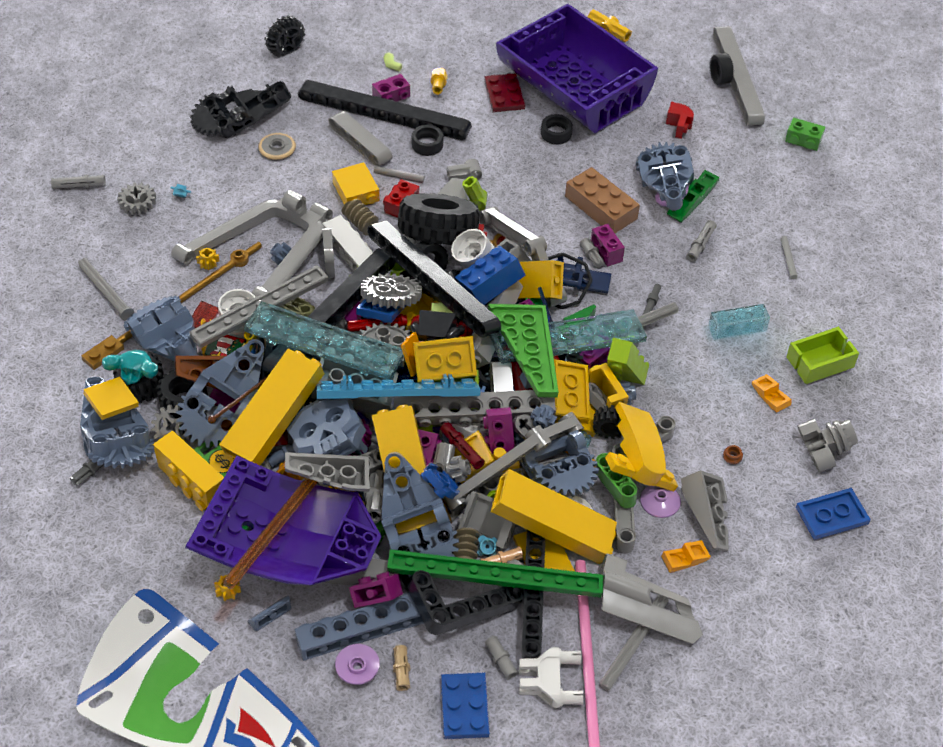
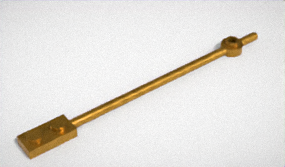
(113, 346)

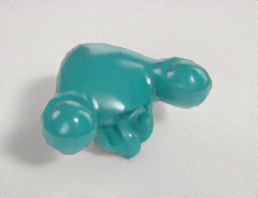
(133, 365)

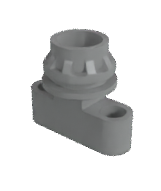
(824, 442)

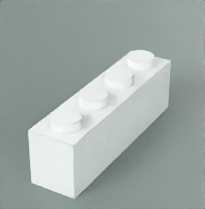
(348, 242)

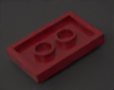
(504, 92)

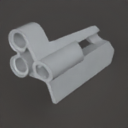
(630, 599)

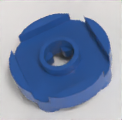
(442, 482)

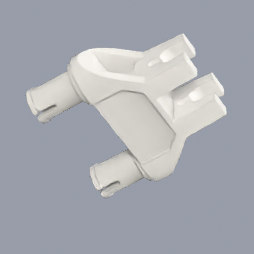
(547, 683)

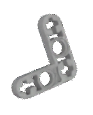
(328, 252)

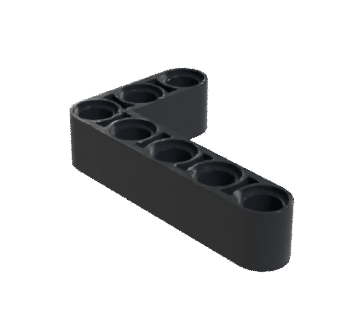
(464, 607)

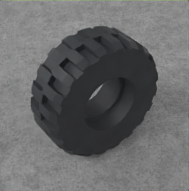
(436, 217)

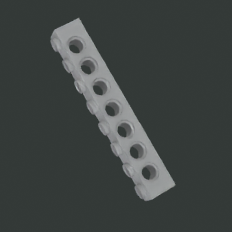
(486, 400)

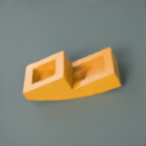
(769, 391)
(685, 557)

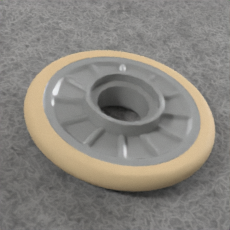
(287, 146)

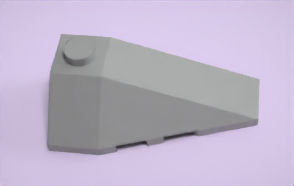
(335, 470)
(706, 498)

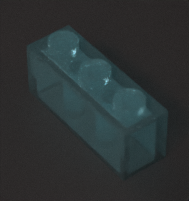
(738, 321)

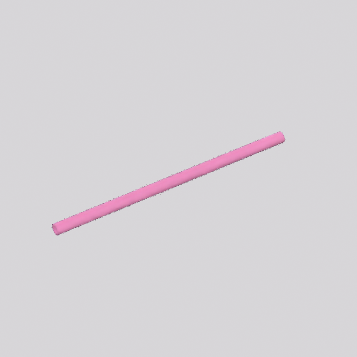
(588, 665)

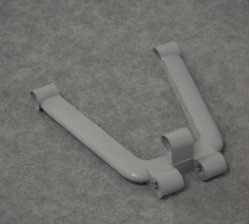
(291, 208)

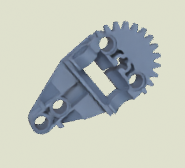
(667, 179)
(163, 328)
(228, 378)
(101, 438)
(567, 473)
(410, 501)

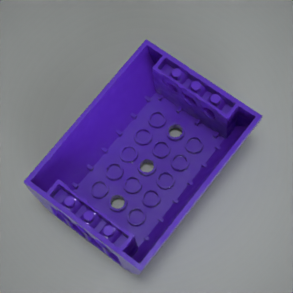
(606, 71)

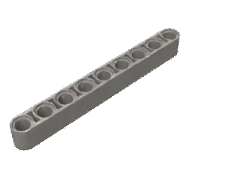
(741, 82)

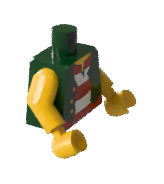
(226, 344)

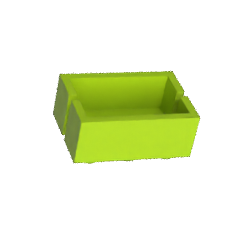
(822, 355)

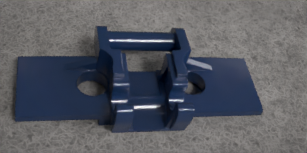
(574, 275)

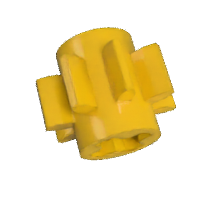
(207, 258)
(224, 591)

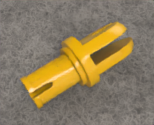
(438, 80)

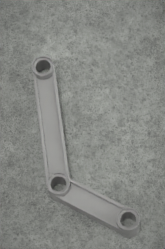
(533, 245)
(536, 439)
(625, 516)

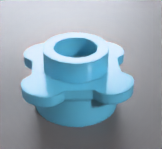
(180, 190)
(483, 541)

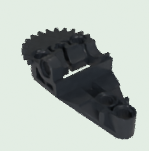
(252, 104)

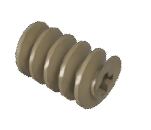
(359, 215)
(467, 543)

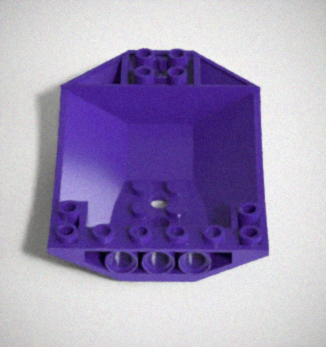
(320, 541)

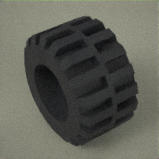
(173, 385)
(146, 387)

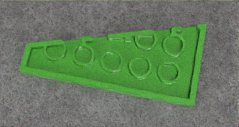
(529, 339)

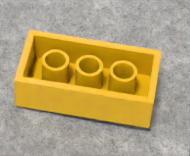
(187, 469)

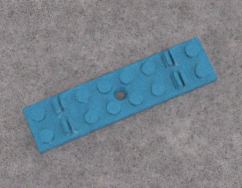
(387, 388)

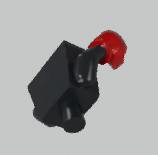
(438, 326)

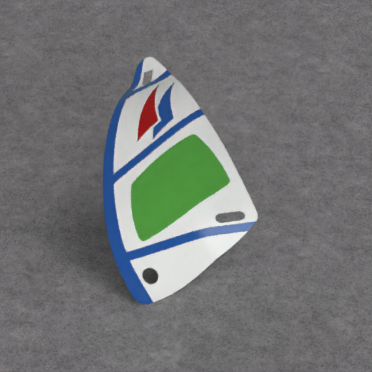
(148, 660)

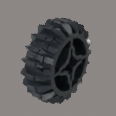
(284, 36)

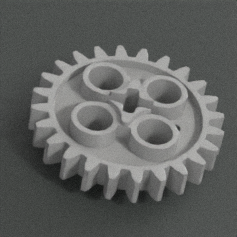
(391, 290)
(387, 334)

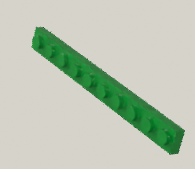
(496, 573)

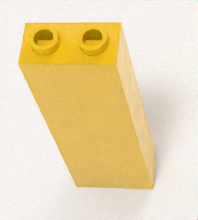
(273, 407)
(399, 433)
(554, 516)

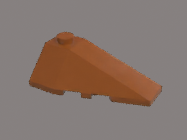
(192, 366)

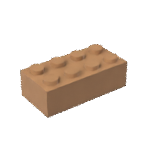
(602, 200)

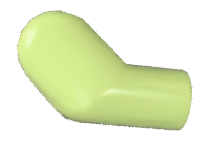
(390, 63)

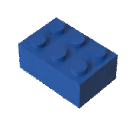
(491, 275)

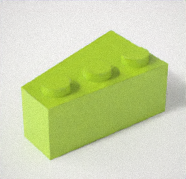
(626, 362)

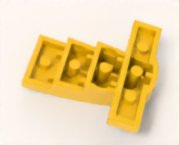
(643, 450)

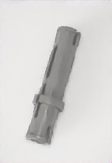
(85, 181)
(699, 244)

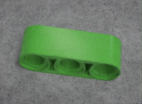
(623, 489)

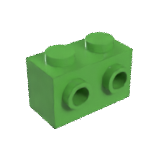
(805, 134)

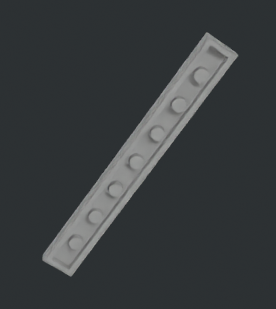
(240, 315)

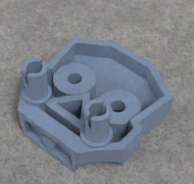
(328, 428)

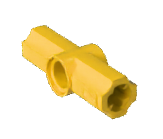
(611, 25)

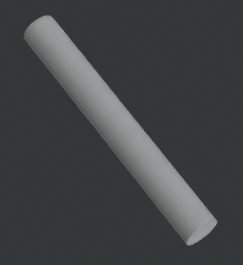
(400, 174)
(788, 256)

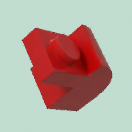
(680, 116)

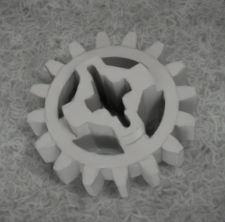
(137, 198)
(168, 419)

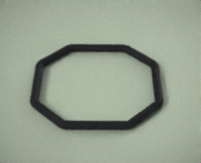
(588, 274)

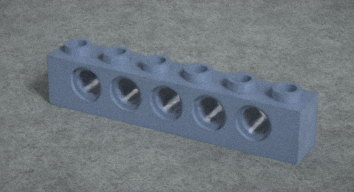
(354, 633)

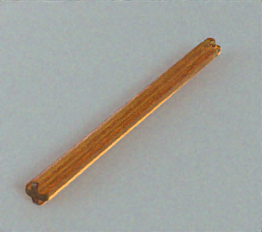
(268, 533)

